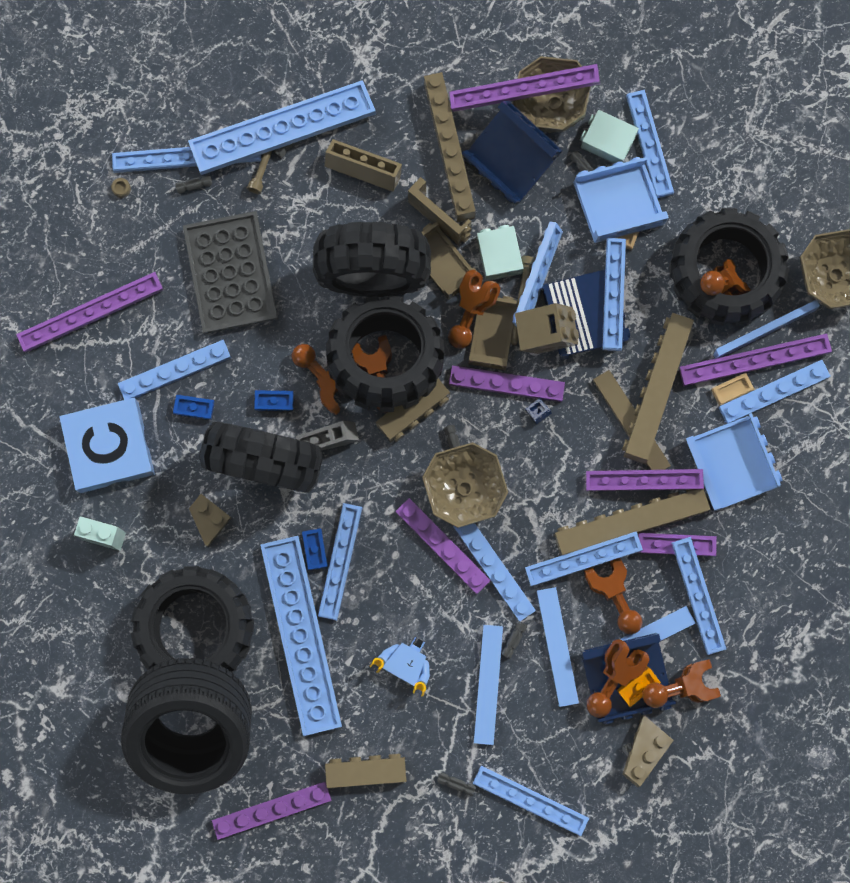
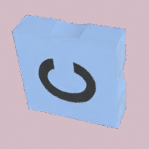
(106, 445)

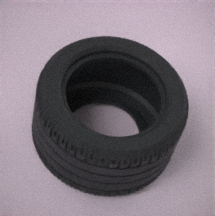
(181, 761)

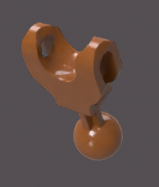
(724, 281)
(474, 301)
(304, 357)
(375, 363)
(613, 589)
(619, 670)
(687, 685)

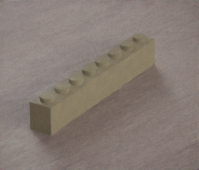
(449, 147)
(658, 388)
(637, 519)

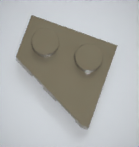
(208, 518)

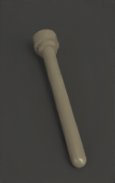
(255, 186)
(527, 262)

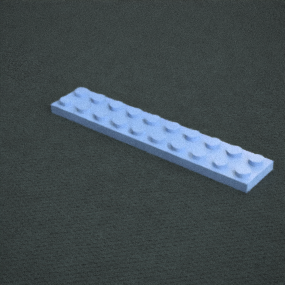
(281, 127)
(301, 636)

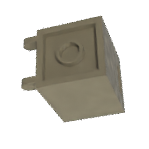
(535, 328)

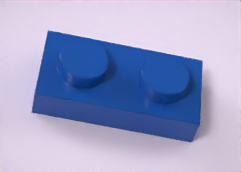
(273, 400)
(193, 407)
(314, 549)

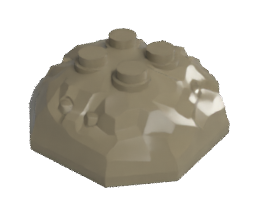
(557, 110)
(827, 268)
(465, 485)

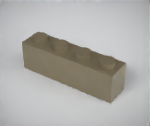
(363, 165)
(397, 422)
(365, 772)

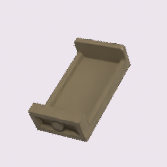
(433, 213)
(446, 262)
(493, 335)

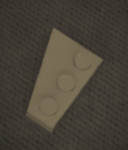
(648, 748)

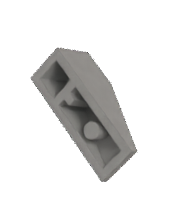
(332, 435)

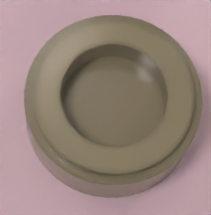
(121, 187)

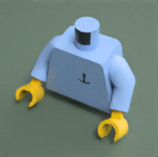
(406, 663)

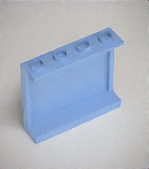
(619, 199)
(734, 462)

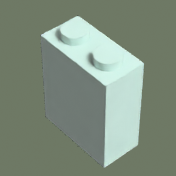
(608, 137)
(499, 252)
(100, 533)

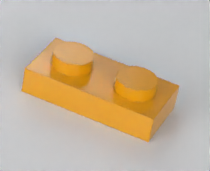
(634, 690)

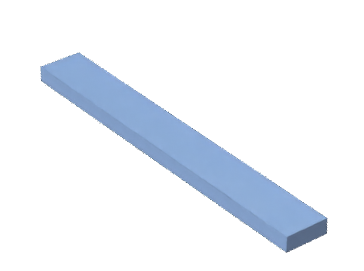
(158, 159)

